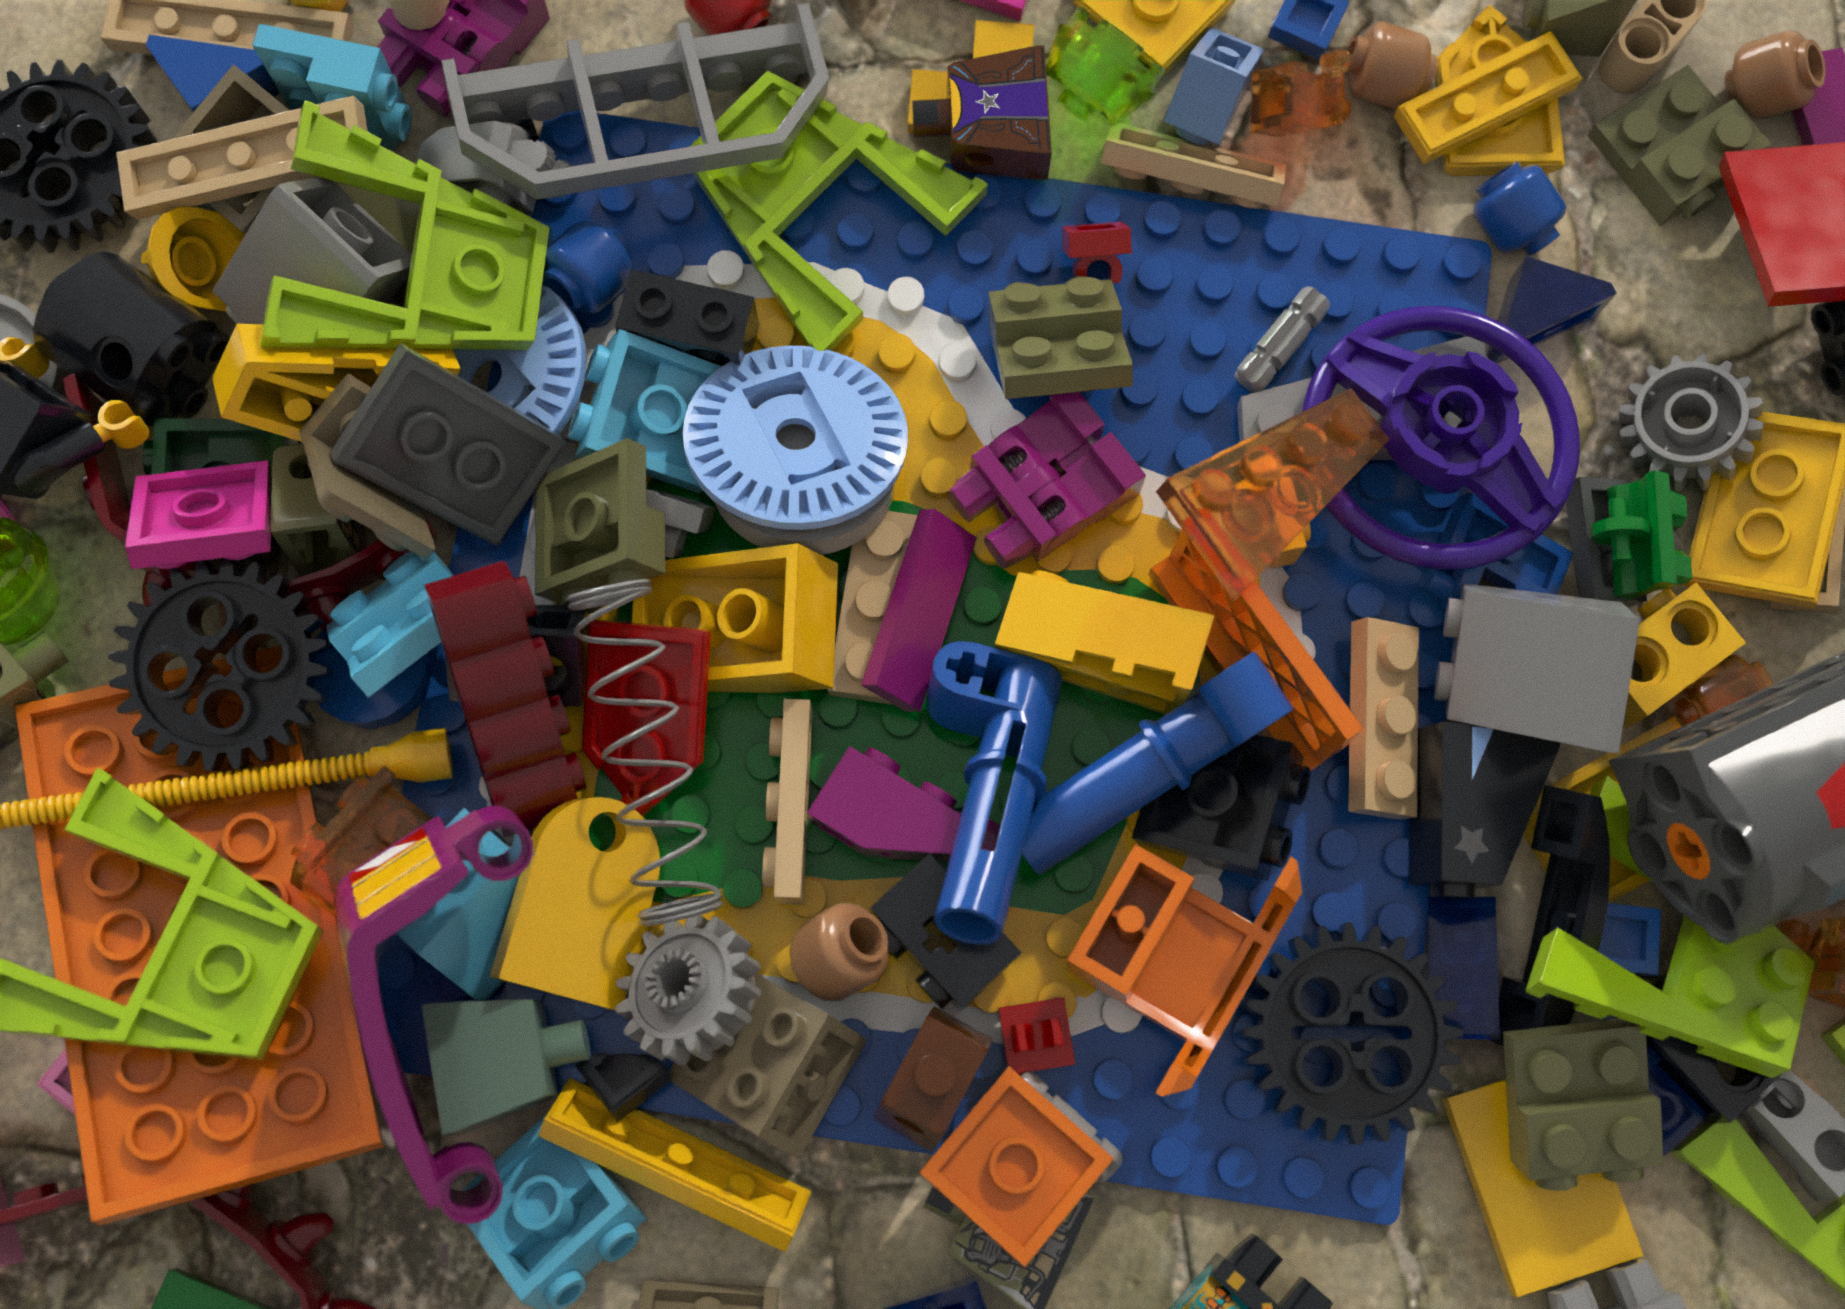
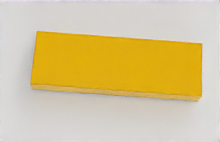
(1487, 97)

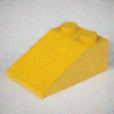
(765, 613)

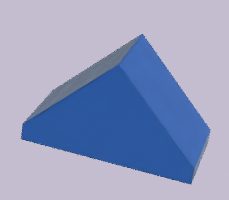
(199, 66)

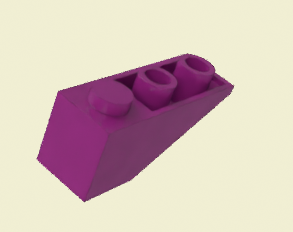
(885, 814)

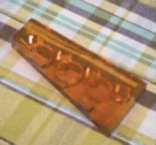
(1266, 489)

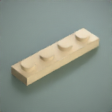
(212, 22)
(220, 161)

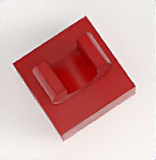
(1097, 242)
(1036, 1035)

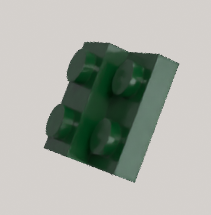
(206, 443)

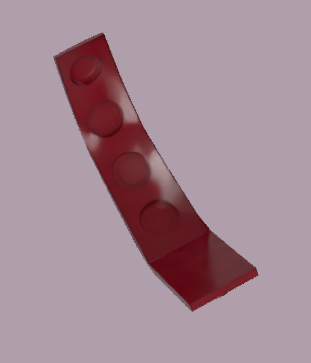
(109, 498)
(282, 1245)

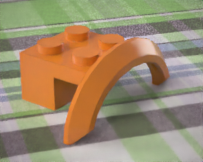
(1178, 953)

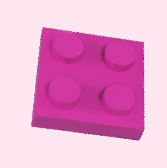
(200, 515)

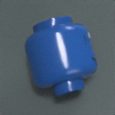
(1519, 209)
(588, 266)

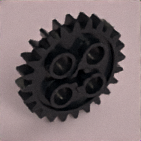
(58, 154)
(174, 629)
(1352, 1093)

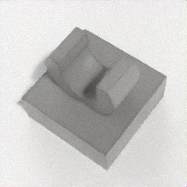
(680, 517)

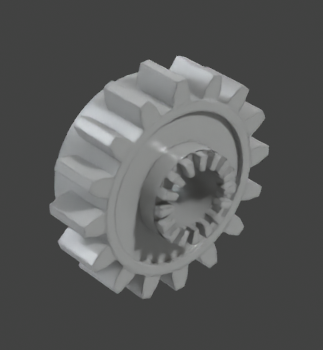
(1691, 390)
(689, 989)

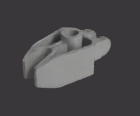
(444, 153)

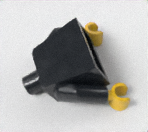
(46, 431)

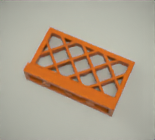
(1320, 718)

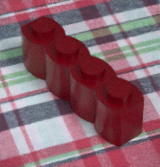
(504, 691)

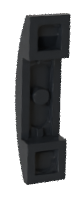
(1573, 898)

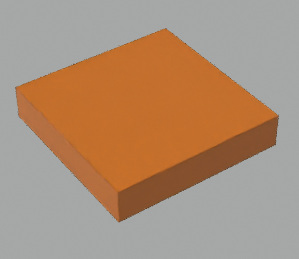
(1016, 1166)

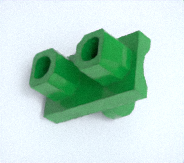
(1642, 536)

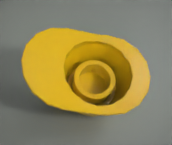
(190, 254)

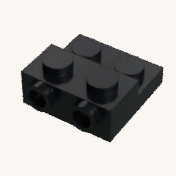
(1232, 809)

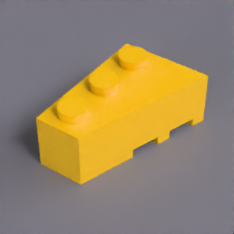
(286, 386)
(1106, 639)

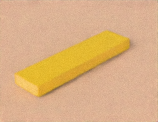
(677, 1165)

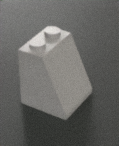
(315, 237)
(1539, 664)

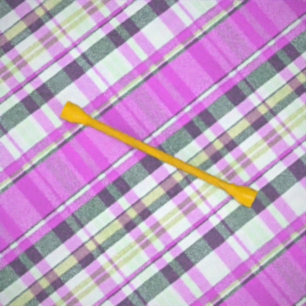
(414, 757)

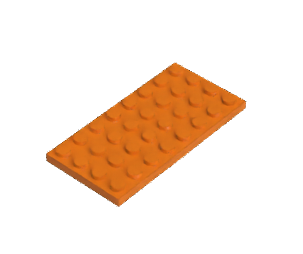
(171, 1121)

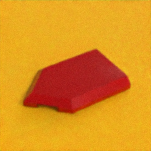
(673, 676)

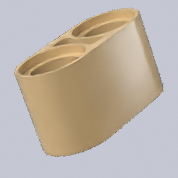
(1652, 37)

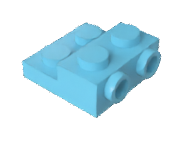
(332, 69)
(642, 397)
(389, 625)
(555, 1221)

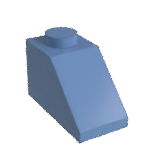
(1212, 87)

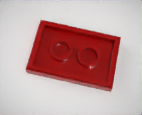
(1791, 219)

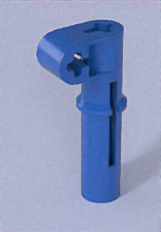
(1010, 724)
(1154, 761)

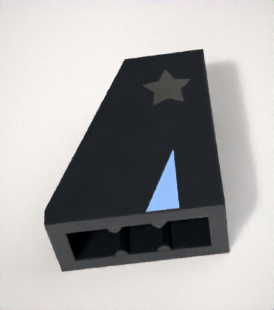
(1473, 805)

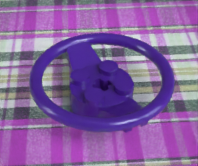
(1479, 453)

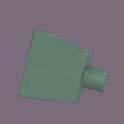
(495, 1058)

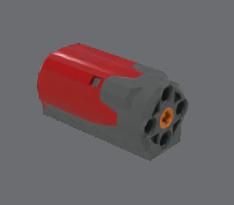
(1746, 806)

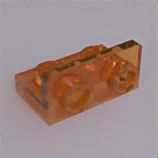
(368, 823)

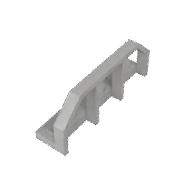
(632, 75)

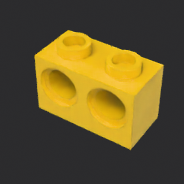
(1664, 660)

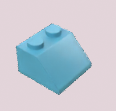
(466, 925)

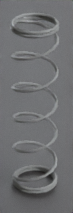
(614, 597)

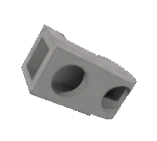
(1804, 1133)

